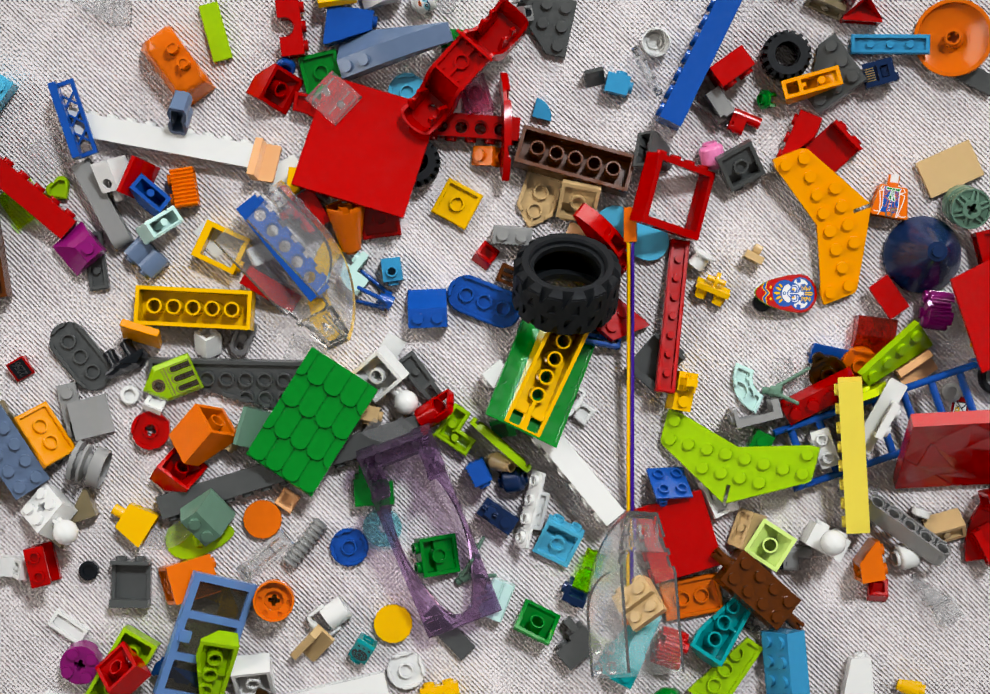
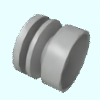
(84, 462)

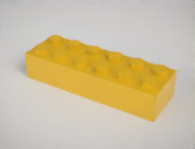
(194, 307)

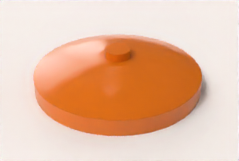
(957, 37)

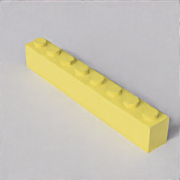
(853, 455)

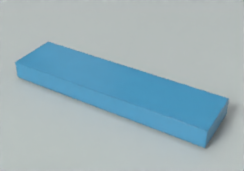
(890, 44)

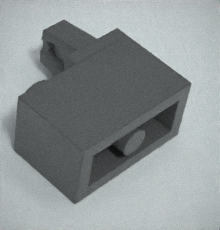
(576, 647)

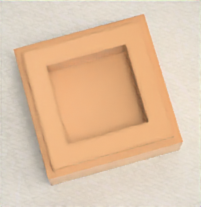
(287, 499)

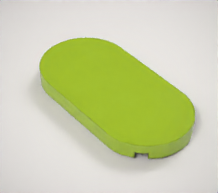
(500, 444)

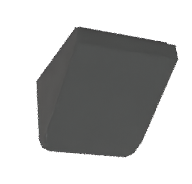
(594, 77)

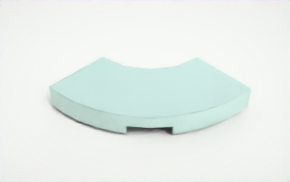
(744, 387)

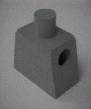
(650, 142)

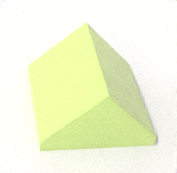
(770, 545)

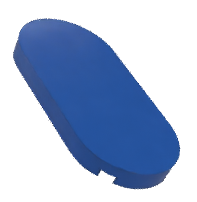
(482, 301)

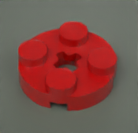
(140, 434)

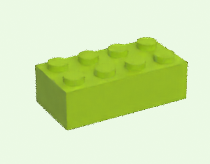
(140, 643)

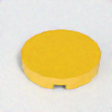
(393, 623)

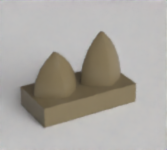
(830, 8)

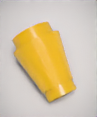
(910, 687)

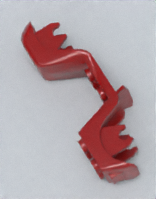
(462, 64)

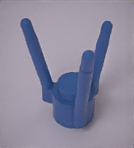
(384, 300)

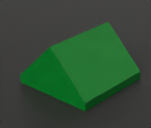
(536, 622)

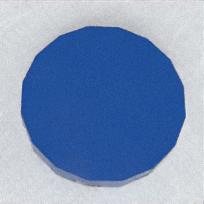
(349, 547)

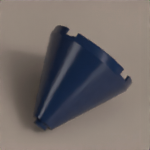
(921, 254)

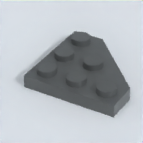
(552, 24)
(833, 53)

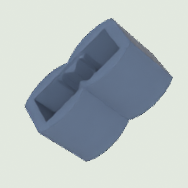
(180, 112)
(147, 258)

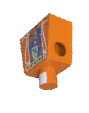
(890, 200)

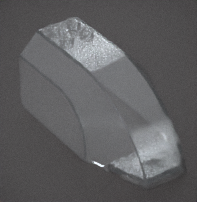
(308, 251)
(616, 651)

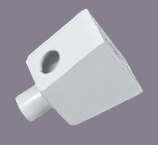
(109, 174)

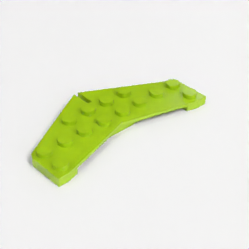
(746, 469)

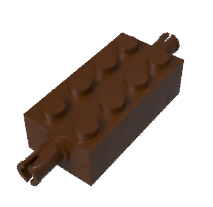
(757, 589)

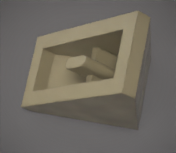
(85, 505)

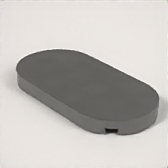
(80, 355)

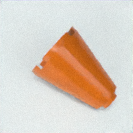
(347, 224)

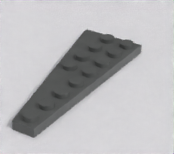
(243, 379)

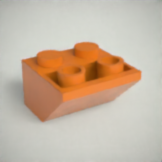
(869, 563)

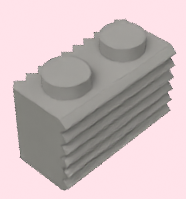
(511, 235)

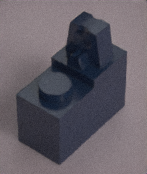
(497, 515)

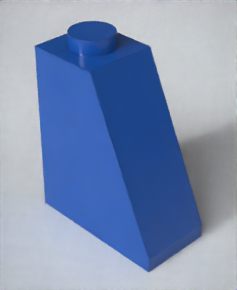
(347, 23)

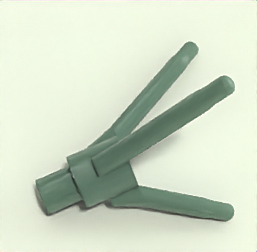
(777, 390)
(465, 574)

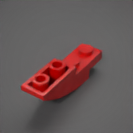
(598, 228)

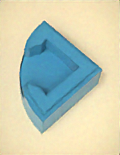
(541, 110)

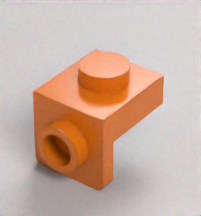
(486, 156)

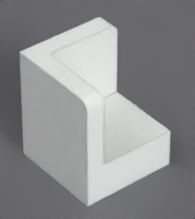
(208, 342)

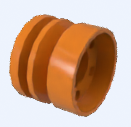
(264, 606)

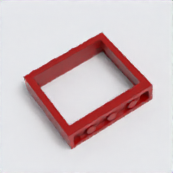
(647, 187)

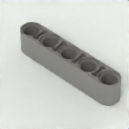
(103, 205)
(908, 530)

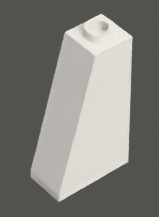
(858, 675)

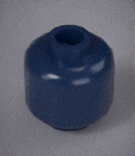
(513, 481)

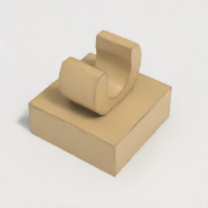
(754, 255)

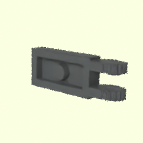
(419, 374)

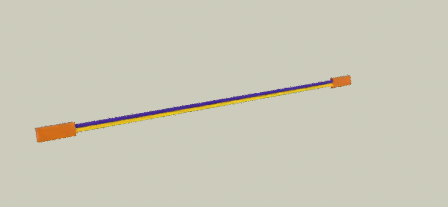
(630, 235)

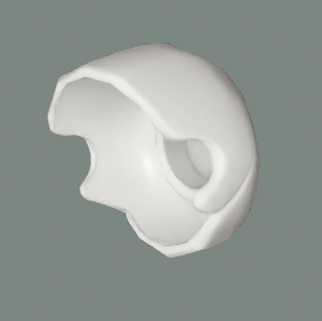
(656, 42)

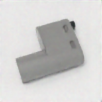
(791, 562)

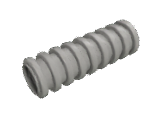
(305, 542)

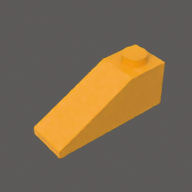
(811, 84)

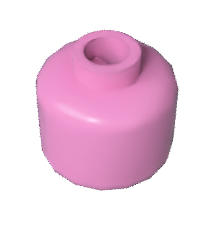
(708, 153)

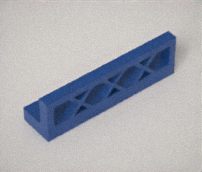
(65, 120)

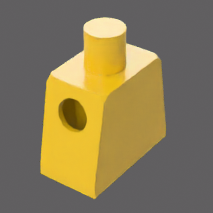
(135, 522)

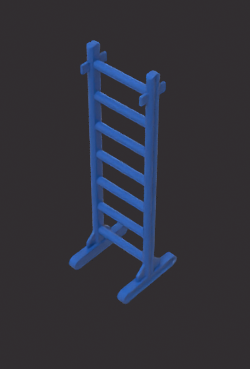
(893, 453)

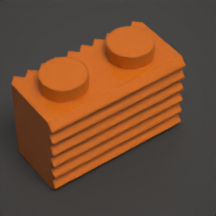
(183, 187)

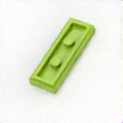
(215, 32)

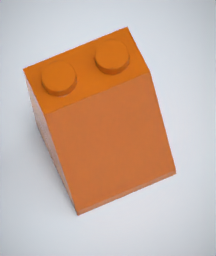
(202, 434)
(177, 575)

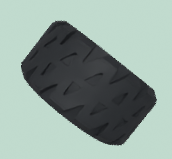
(566, 308)

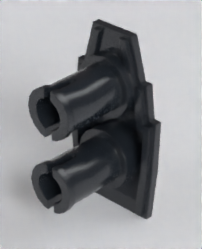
(134, 360)

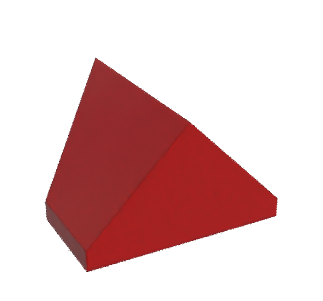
(862, 13)

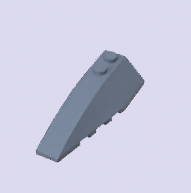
(388, 46)

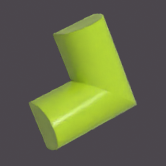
(450, 431)

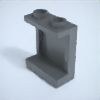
(131, 582)

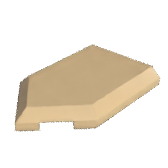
(538, 198)

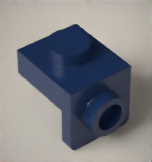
(572, 595)

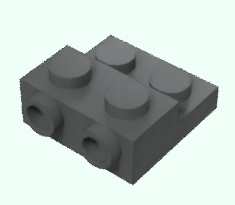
(740, 166)

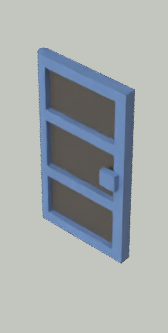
(208, 606)

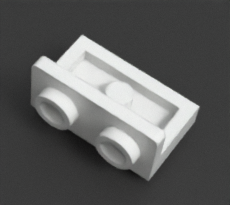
(828, 454)
(714, 505)

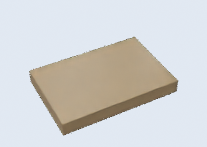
(949, 168)

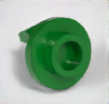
(764, 99)

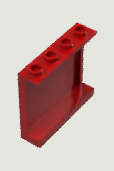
(687, 533)

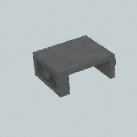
(646, 361)

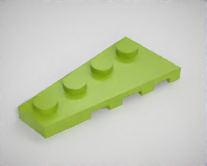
(897, 352)

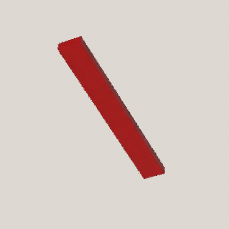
(672, 316)

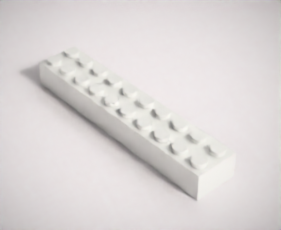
(571, 466)

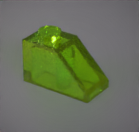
(583, 573)

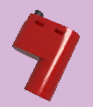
(740, 119)

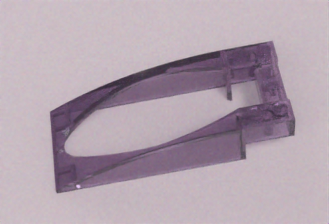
(372, 463)

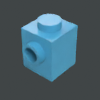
(618, 84)
(392, 270)

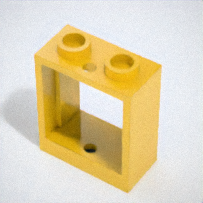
(202, 243)

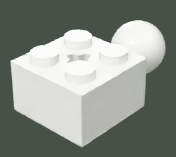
(391, 374)
(51, 514)
(830, 542)

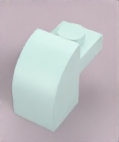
(357, 278)

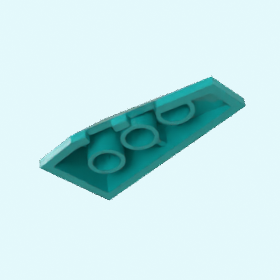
(719, 633)

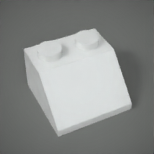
(253, 672)

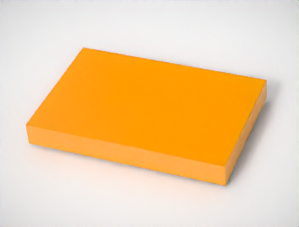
(44, 434)

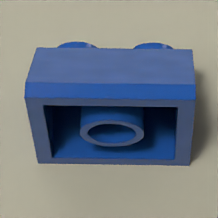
(427, 308)

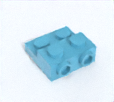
(559, 539)

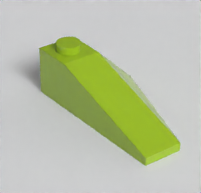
(215, 661)

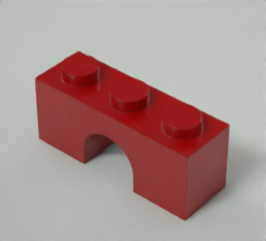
(294, 44)

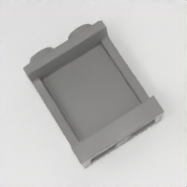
(774, 412)

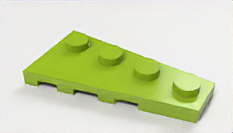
(728, 677)

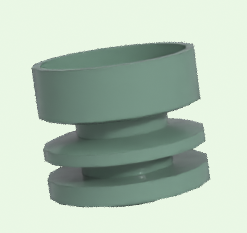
(956, 202)

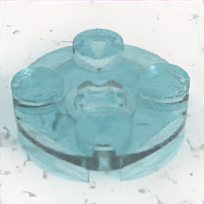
(375, 535)

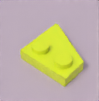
(873, 390)

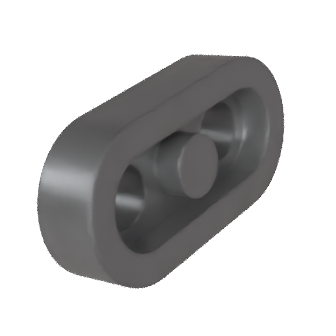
(243, 337)

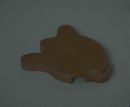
(824, 366)

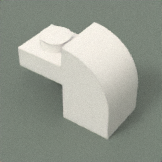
(13, 566)

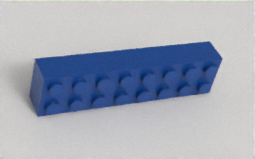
(696, 62)

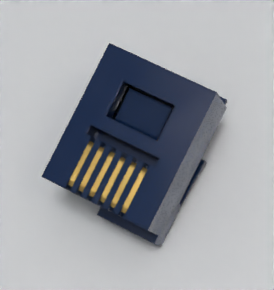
(879, 73)

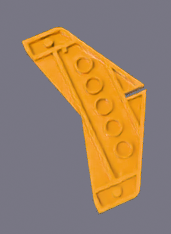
(831, 207)

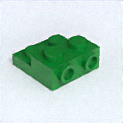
(436, 555)

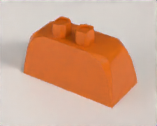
(176, 64)

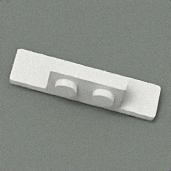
(883, 412)
(533, 510)

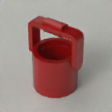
(435, 410)

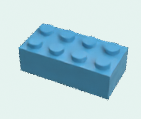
(785, 661)

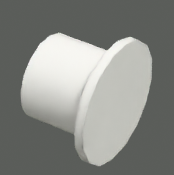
(700, 259)

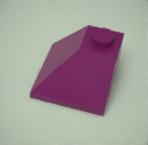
(79, 248)

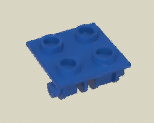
(668, 484)

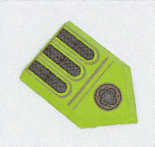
(173, 378)

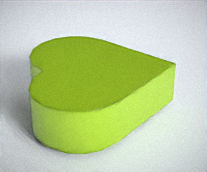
(60, 188)

